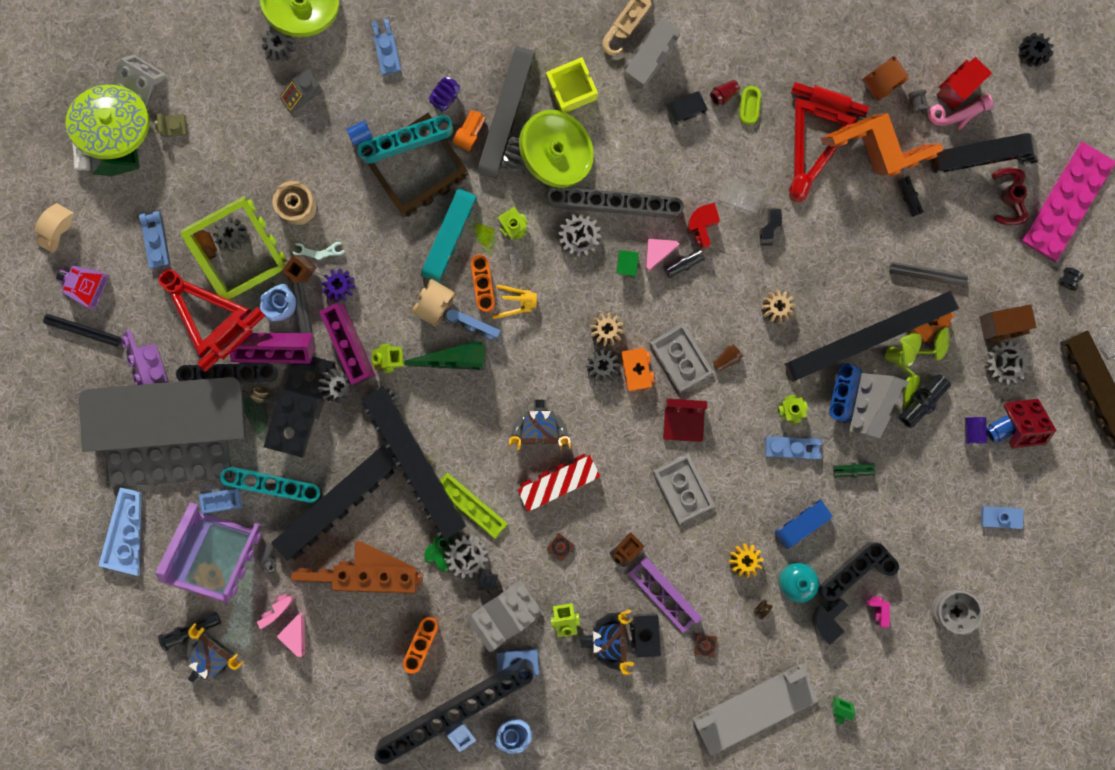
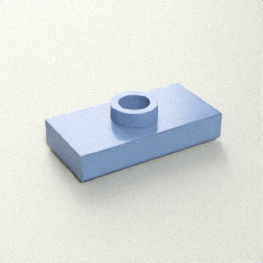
(220, 501)
(1002, 517)

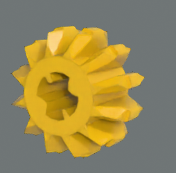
(741, 566)

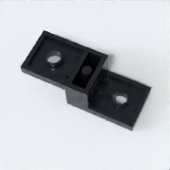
(297, 408)

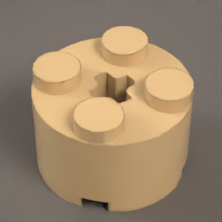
(285, 198)
(433, 302)

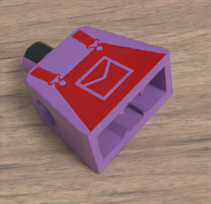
(83, 285)

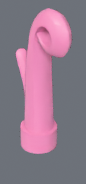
(964, 115)

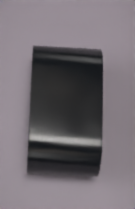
(686, 107)

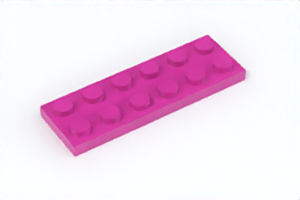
(1068, 201)

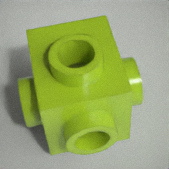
(513, 217)
(387, 358)
(786, 413)
(565, 620)

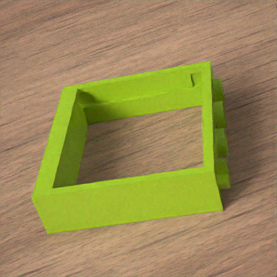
(204, 262)

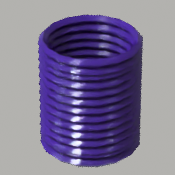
(975, 430)

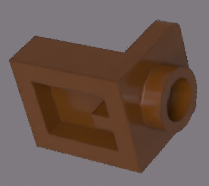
(626, 550)

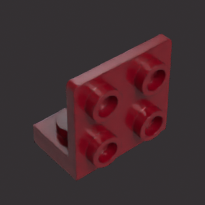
(684, 420)
(1031, 423)

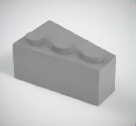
(652, 53)
(874, 403)

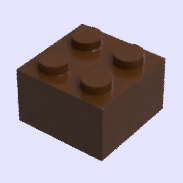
(1008, 323)

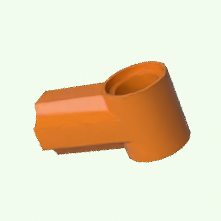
(469, 132)

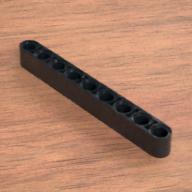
(872, 336)
(450, 719)

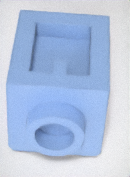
(460, 736)

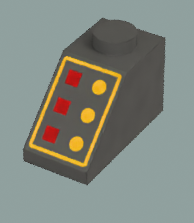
(300, 90)

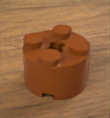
(885, 77)

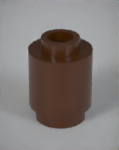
(206, 243)

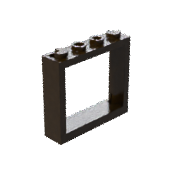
(427, 197)

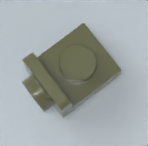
(171, 125)

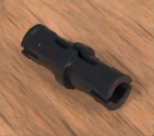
(910, 196)
(684, 263)

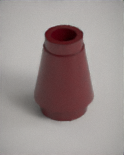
(724, 92)

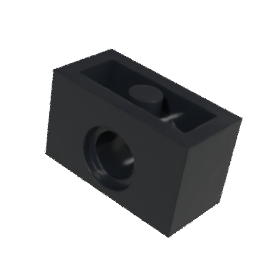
(647, 647)

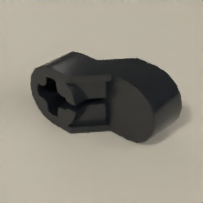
(767, 232)

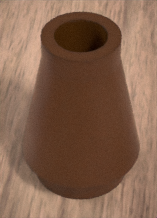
(729, 357)

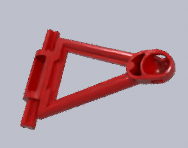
(825, 105)
(225, 336)

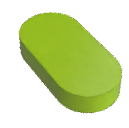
(750, 105)

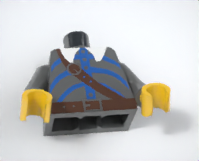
(539, 428)
(209, 657)

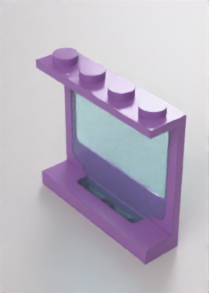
(208, 555)

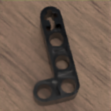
(854, 575)

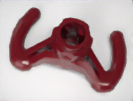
(1013, 196)

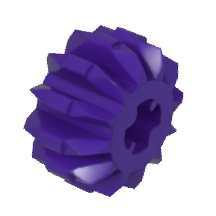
(444, 93)
(332, 290)

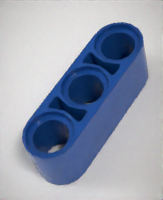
(359, 132)
(842, 384)
(806, 523)

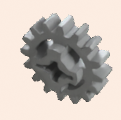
(570, 230)
(1016, 365)
(467, 547)

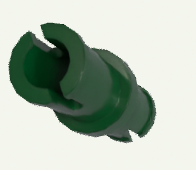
(854, 470)

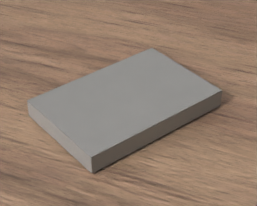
(681, 357)
(683, 488)

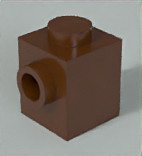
(299, 269)

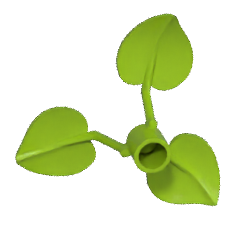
(907, 354)

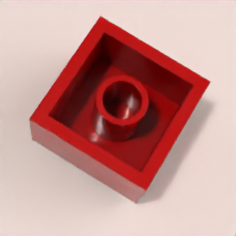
(963, 82)

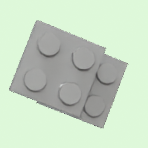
(504, 616)

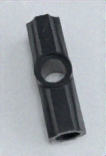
(924, 401)

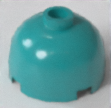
(798, 582)

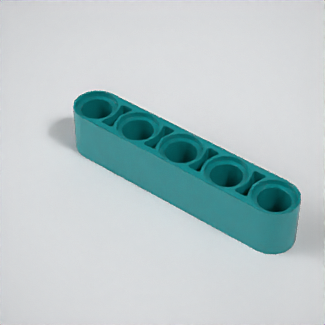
(395, 138)
(448, 234)
(260, 486)

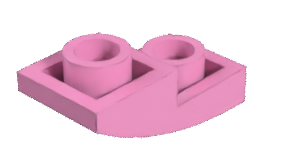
(279, 608)

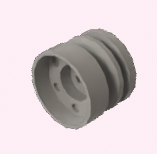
(961, 622)

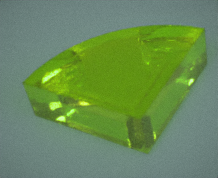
(484, 234)

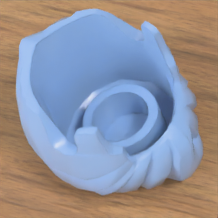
(278, 303)
(513, 735)

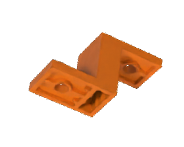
(882, 144)

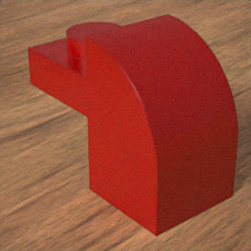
(702, 218)

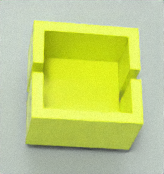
(570, 85)

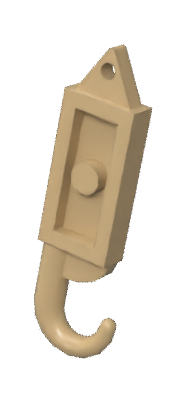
(626, 23)

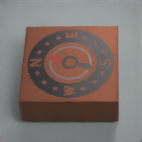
(560, 547)
(705, 645)

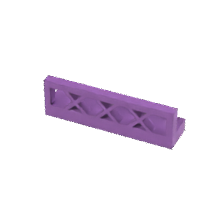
(687, 608)

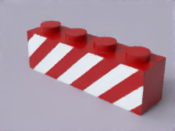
(558, 483)

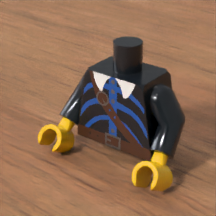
(610, 641)

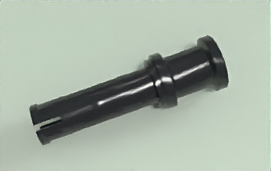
(181, 634)

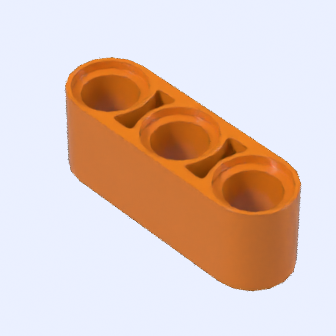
(482, 274)
(414, 651)

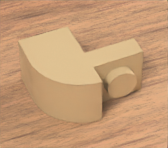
(51, 225)

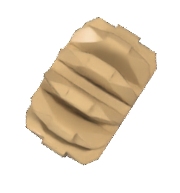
(783, 301)
(601, 324)

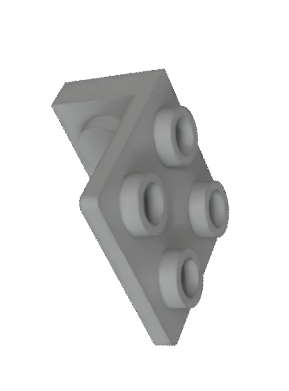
(138, 76)

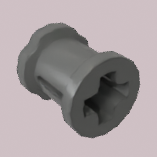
(919, 101)

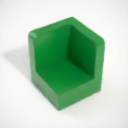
(627, 263)

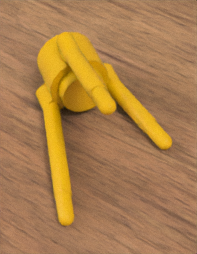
(526, 299)

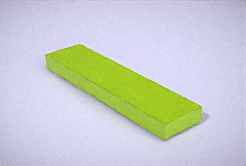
(473, 507)

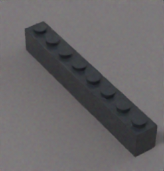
(414, 462)
(336, 504)

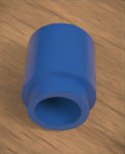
(1000, 429)

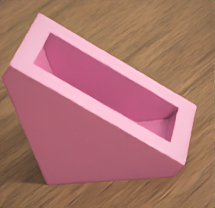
(657, 251)
(294, 635)

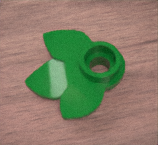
(436, 553)

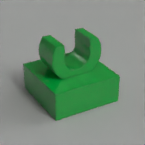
(842, 710)

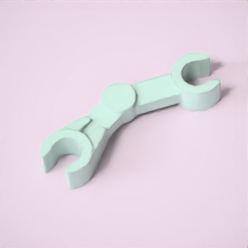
(319, 255)

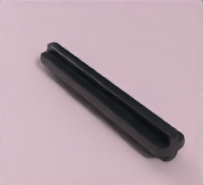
(82, 330)

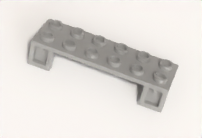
(755, 709)

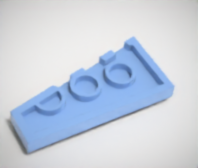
(123, 538)

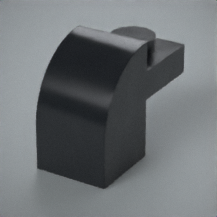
(824, 620)

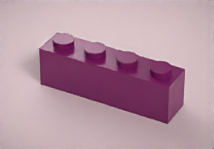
(347, 343)
(275, 348)

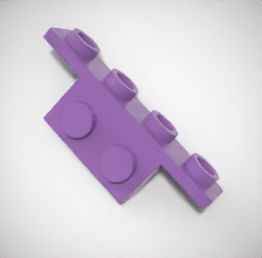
(144, 361)

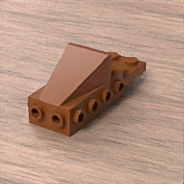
(367, 563)

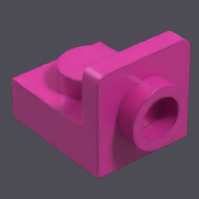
(882, 613)

